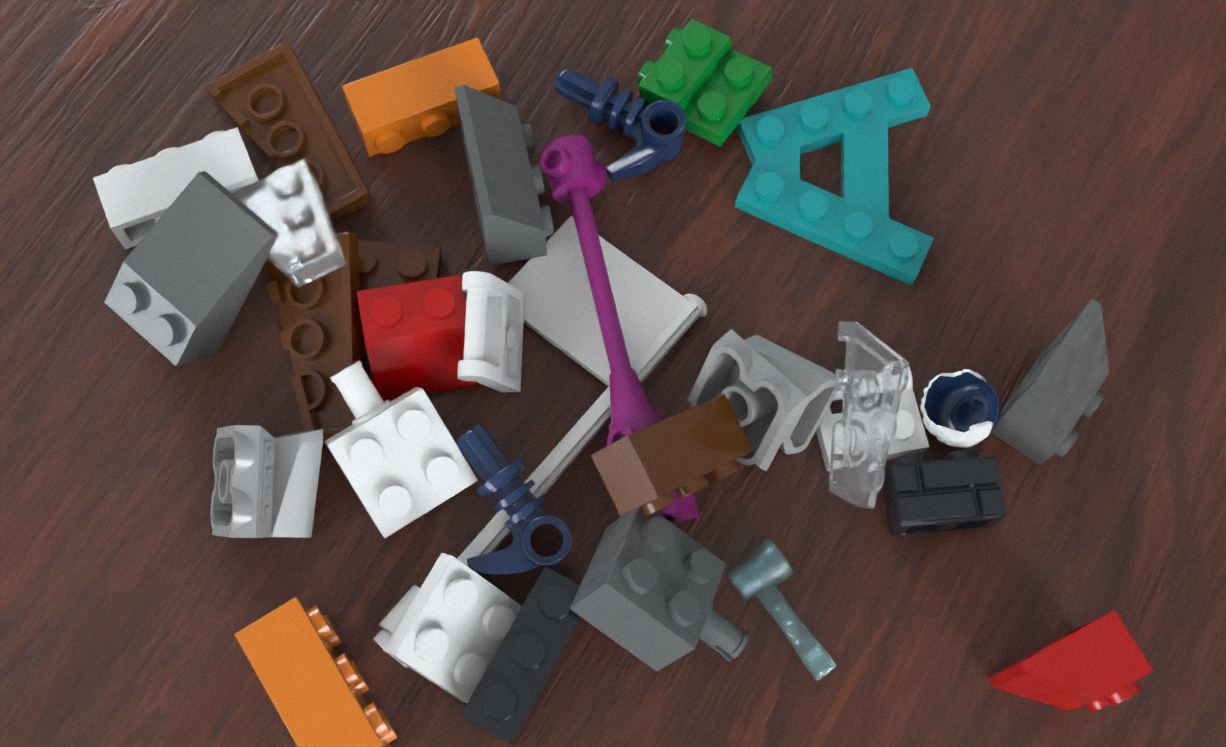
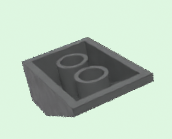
(192, 271)
(1058, 390)

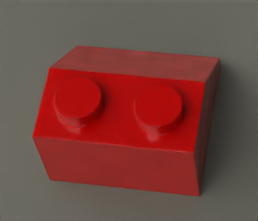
(415, 335)
(1084, 667)

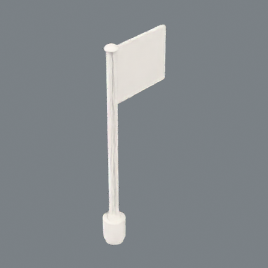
(564, 313)

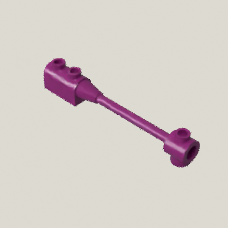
(573, 180)

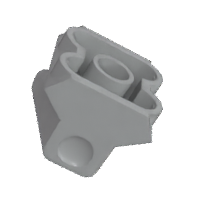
(770, 391)
(264, 482)

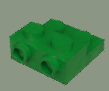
(705, 80)

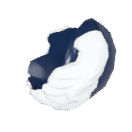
(960, 408)

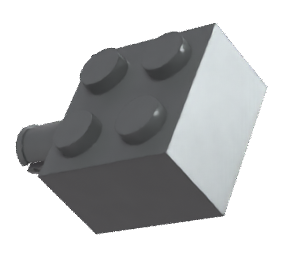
(656, 592)

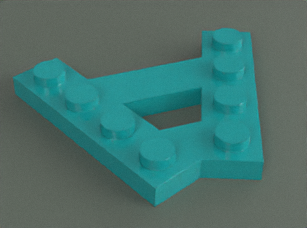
(859, 219)

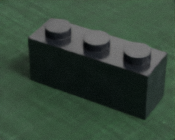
(525, 659)

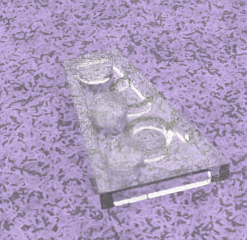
(295, 209)
(871, 400)

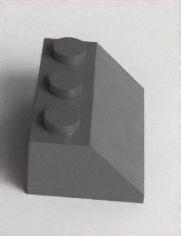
(502, 178)

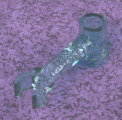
(759, 577)

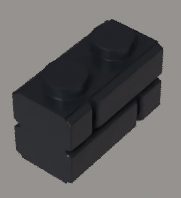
(942, 494)

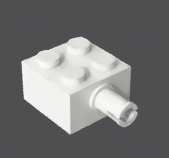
(396, 452)

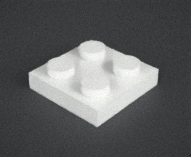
(453, 627)

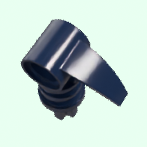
(634, 116)
(519, 503)

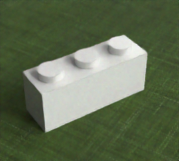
(142, 191)

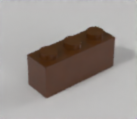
(672, 456)

